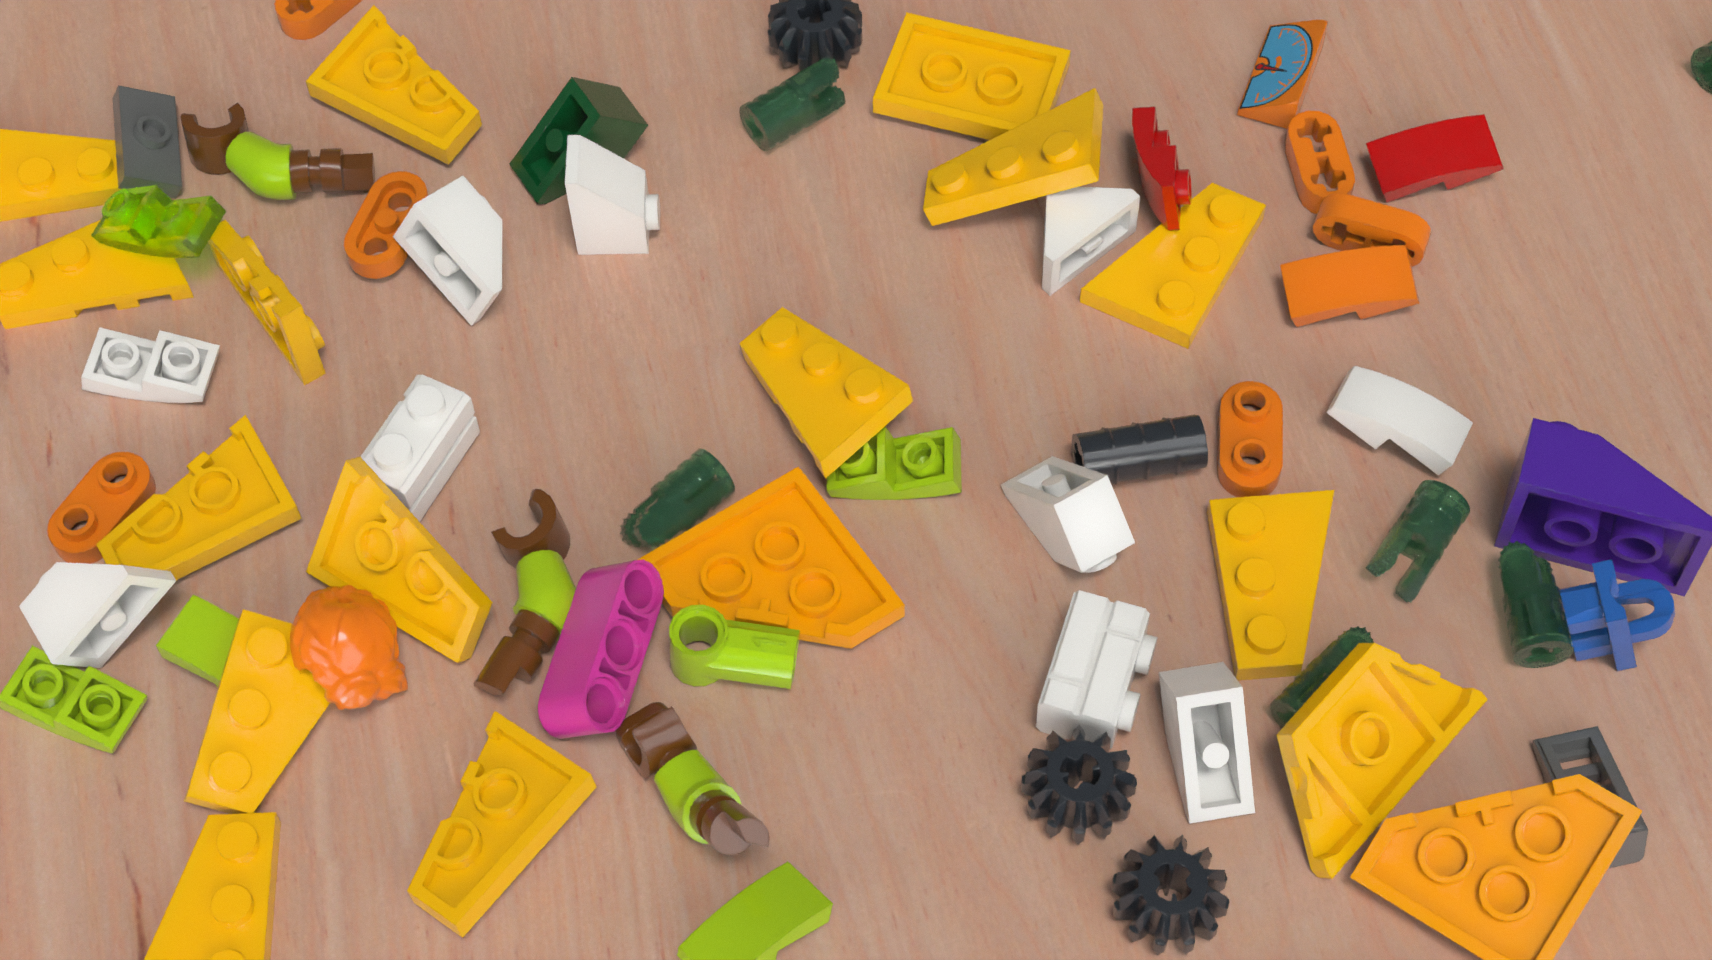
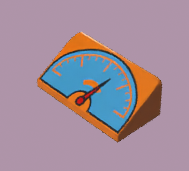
(1283, 72)

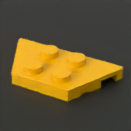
(1365, 746)

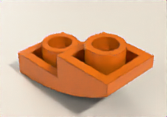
(1349, 281)

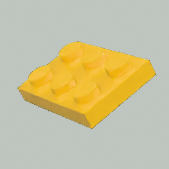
(968, 78)

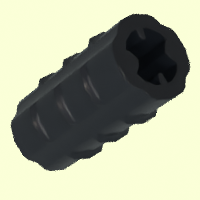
(1143, 448)

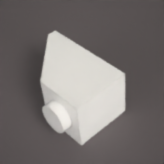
(608, 200)
(457, 245)
(1071, 513)
(91, 609)
(1208, 741)

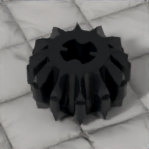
(814, 31)
(1095, 801)
(1171, 919)

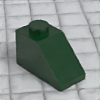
(584, 109)

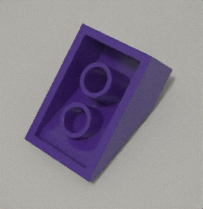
(1592, 503)

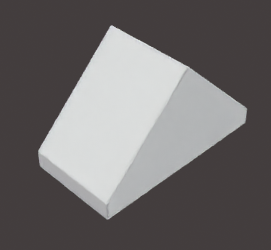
(1082, 228)

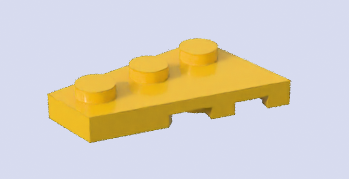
(54, 173)
(81, 274)
(1177, 275)
(269, 301)
(823, 387)
(209, 513)
(1268, 576)
(255, 719)
(501, 821)
(224, 893)

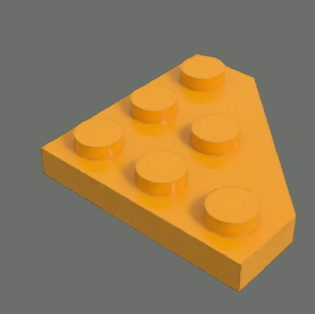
(779, 564)
(1503, 867)

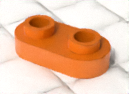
(378, 222)
(1250, 435)
(100, 504)

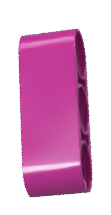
(601, 650)

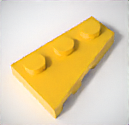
(394, 90)
(1022, 164)
(384, 549)

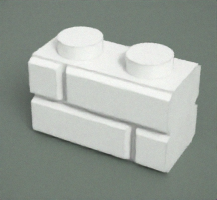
(423, 442)
(1095, 668)

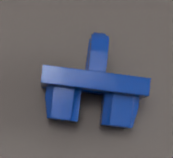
(1600, 621)

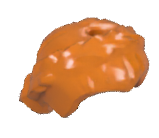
(348, 646)

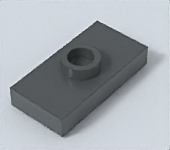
(146, 140)

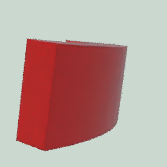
(1434, 153)
(1159, 170)

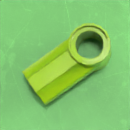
(736, 653)

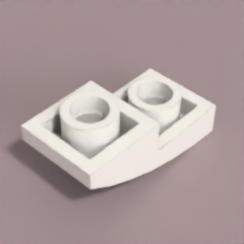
(148, 370)
(1387, 408)

